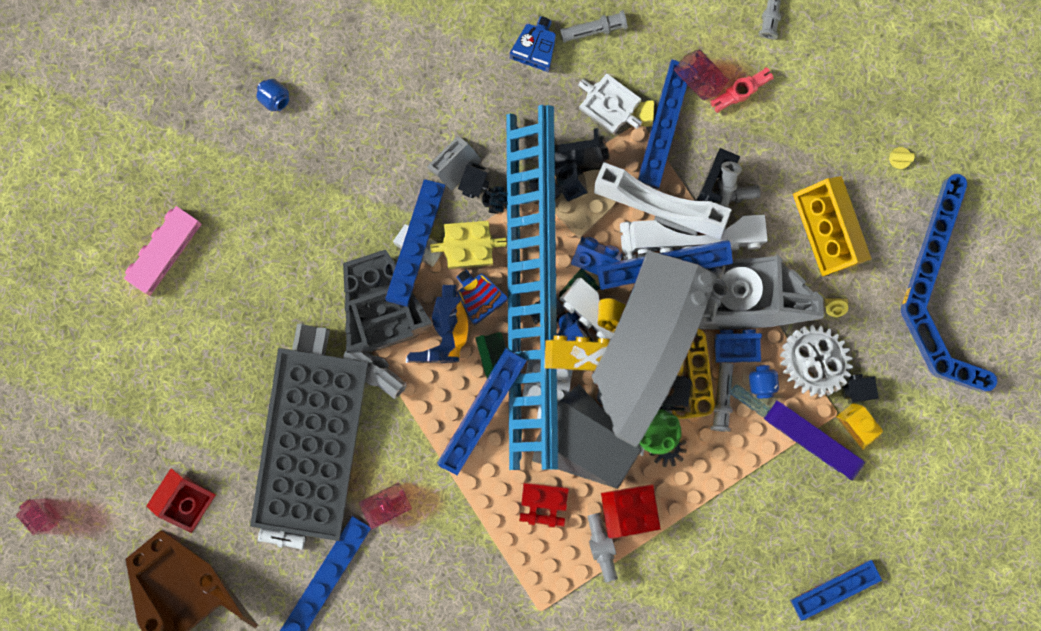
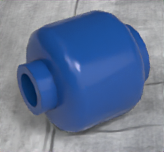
(272, 95)
(764, 381)

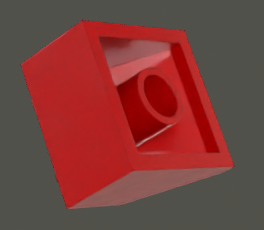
(180, 500)

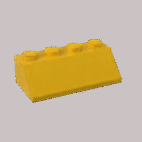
(831, 226)

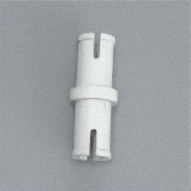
(296, 540)

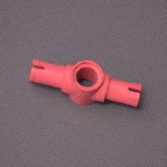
(751, 84)

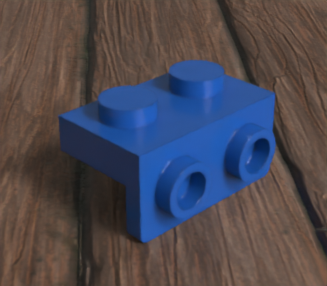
(592, 254)
(737, 347)

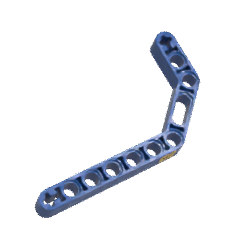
(927, 281)

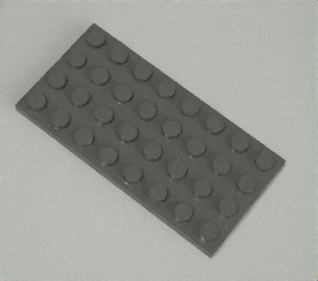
(309, 444)

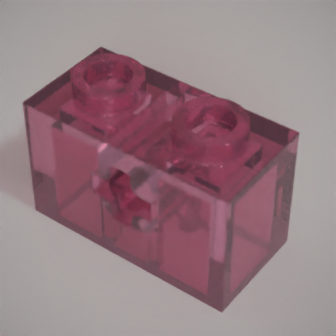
(701, 75)
(385, 505)
(38, 516)

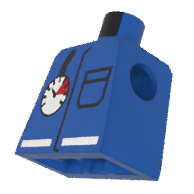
(535, 45)

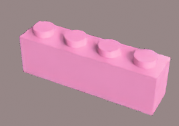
(162, 250)

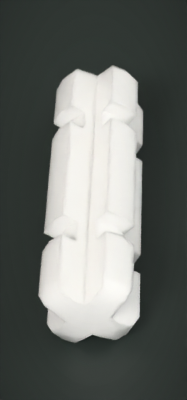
(625, 241)

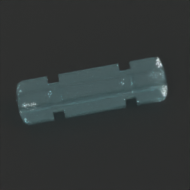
(750, 400)

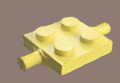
(468, 245)

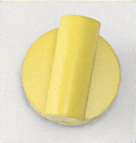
(901, 158)
(836, 307)

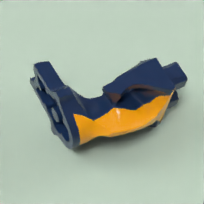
(451, 324)

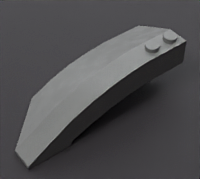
(782, 303)
(651, 342)

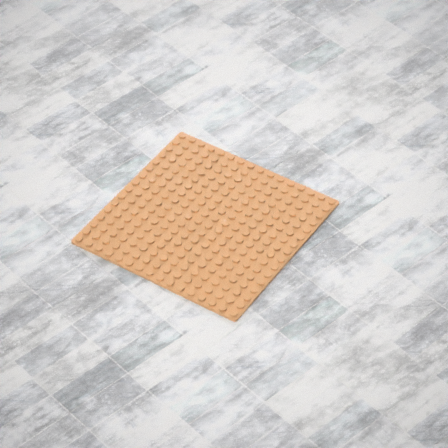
(440, 394)

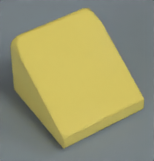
(645, 113)

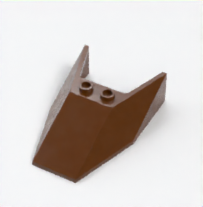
(176, 587)

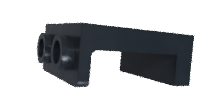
(587, 154)
(715, 173)

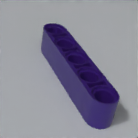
(814, 440)

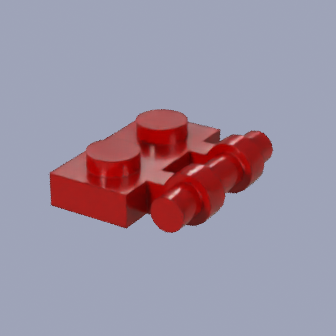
(545, 497)

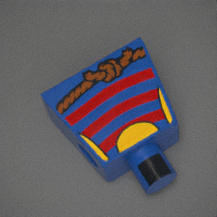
(479, 296)

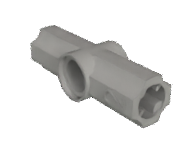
(379, 374)

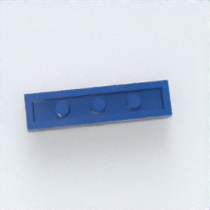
(835, 590)

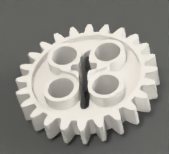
(816, 361)

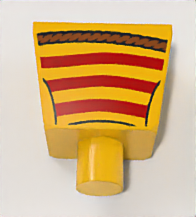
(860, 425)

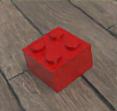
(630, 511)

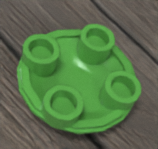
(662, 433)

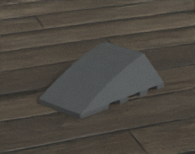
(371, 319)
(588, 441)

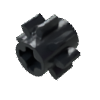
(495, 199)

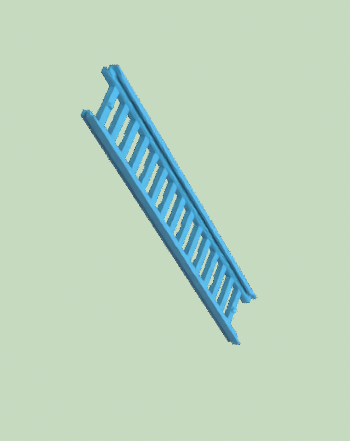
(546, 285)

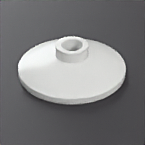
(736, 279)

